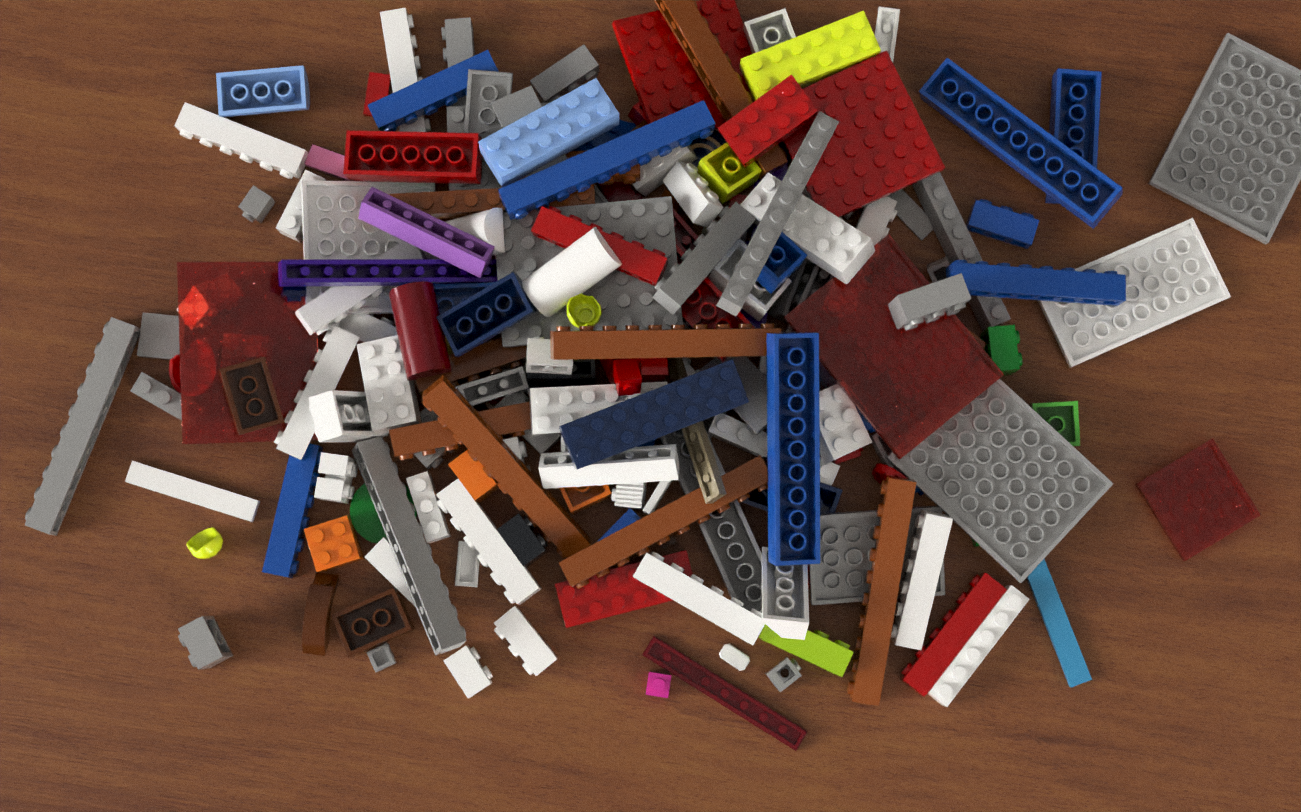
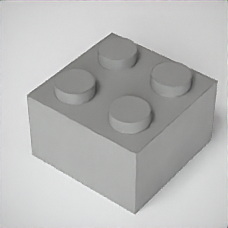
(204, 642)

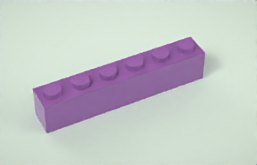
(426, 232)

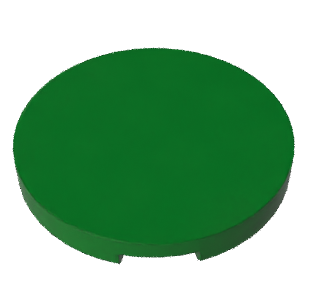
(365, 517)

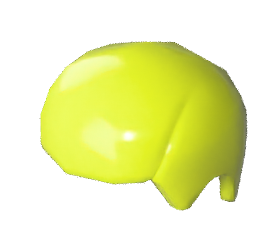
(583, 310)
(205, 543)

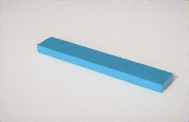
(1058, 625)

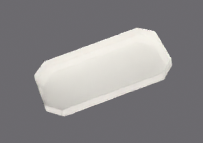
(734, 657)

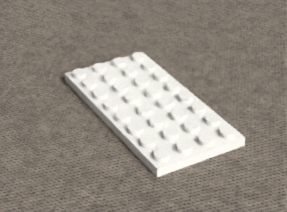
(1165, 282)

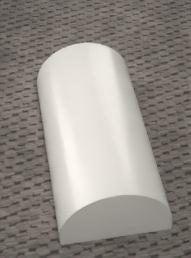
(483, 225)
(570, 273)

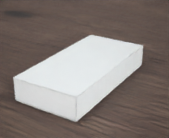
(467, 566)

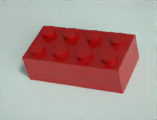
(768, 121)

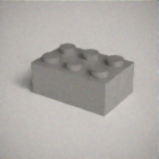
(929, 302)

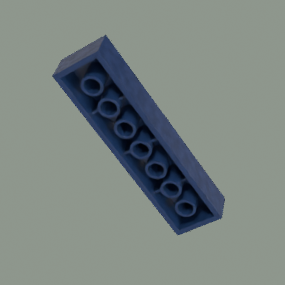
(653, 414)

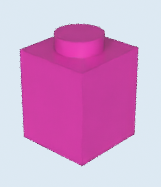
(658, 684)

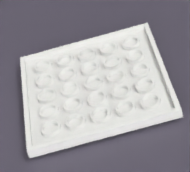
(335, 231)

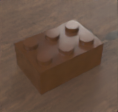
(251, 395)
(372, 622)

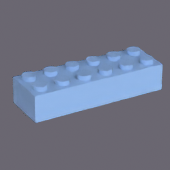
(549, 132)

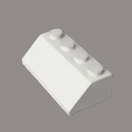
(785, 598)

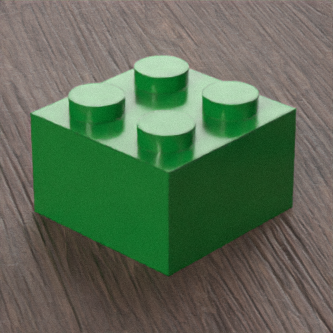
(1003, 347)

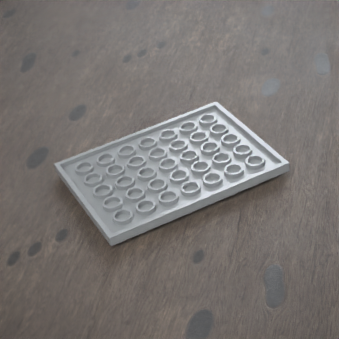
(1238, 141)
(621, 296)
(1005, 478)

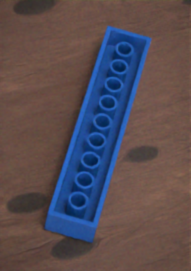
(1021, 143)
(793, 448)

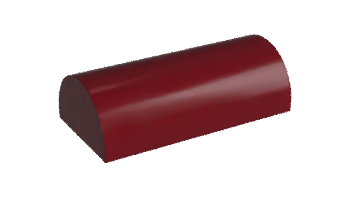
(419, 331)

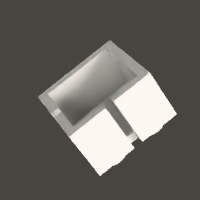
(338, 478)

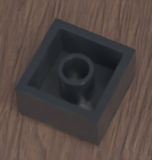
(522, 540)

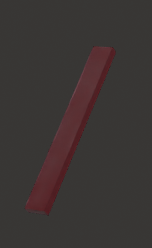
(725, 693)

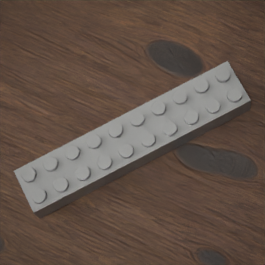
(725, 534)

